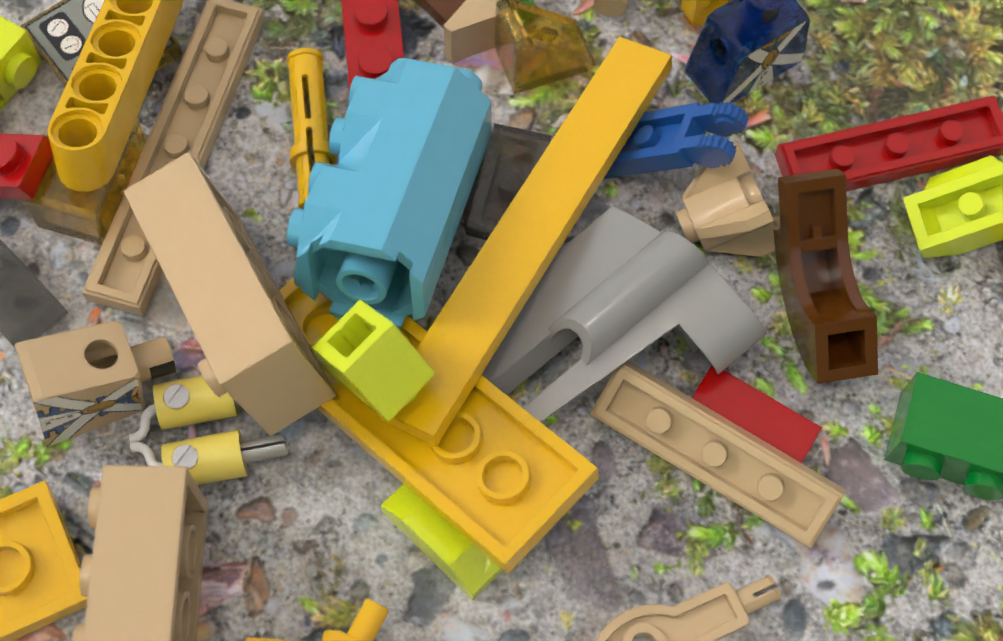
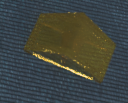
(538, 45)

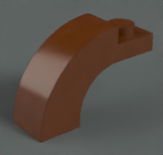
(817, 279)

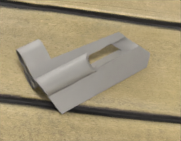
(620, 293)

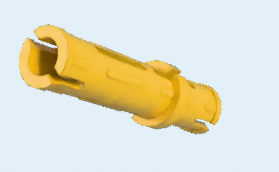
(305, 78)

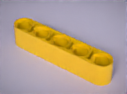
(108, 89)

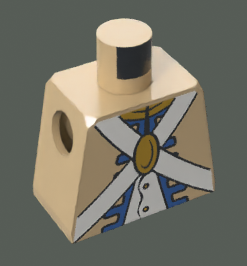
(89, 377)

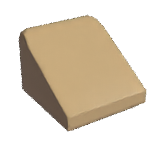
(470, 30)

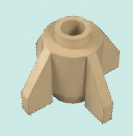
(727, 210)

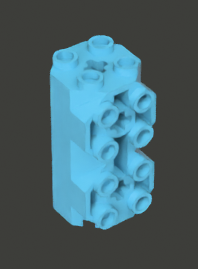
(394, 200)

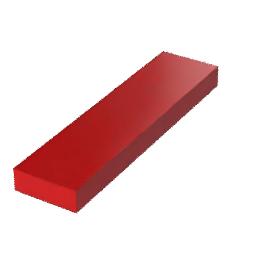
(901, 145)

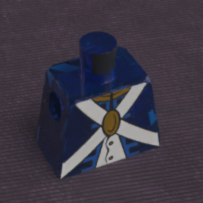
(747, 47)

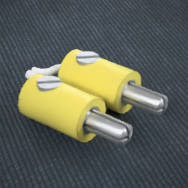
(207, 457)

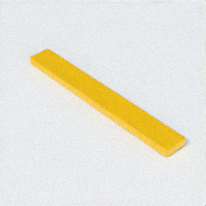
(531, 234)

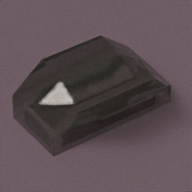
(502, 173)

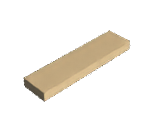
(718, 453)

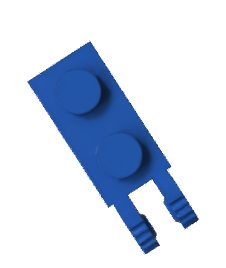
(677, 139)

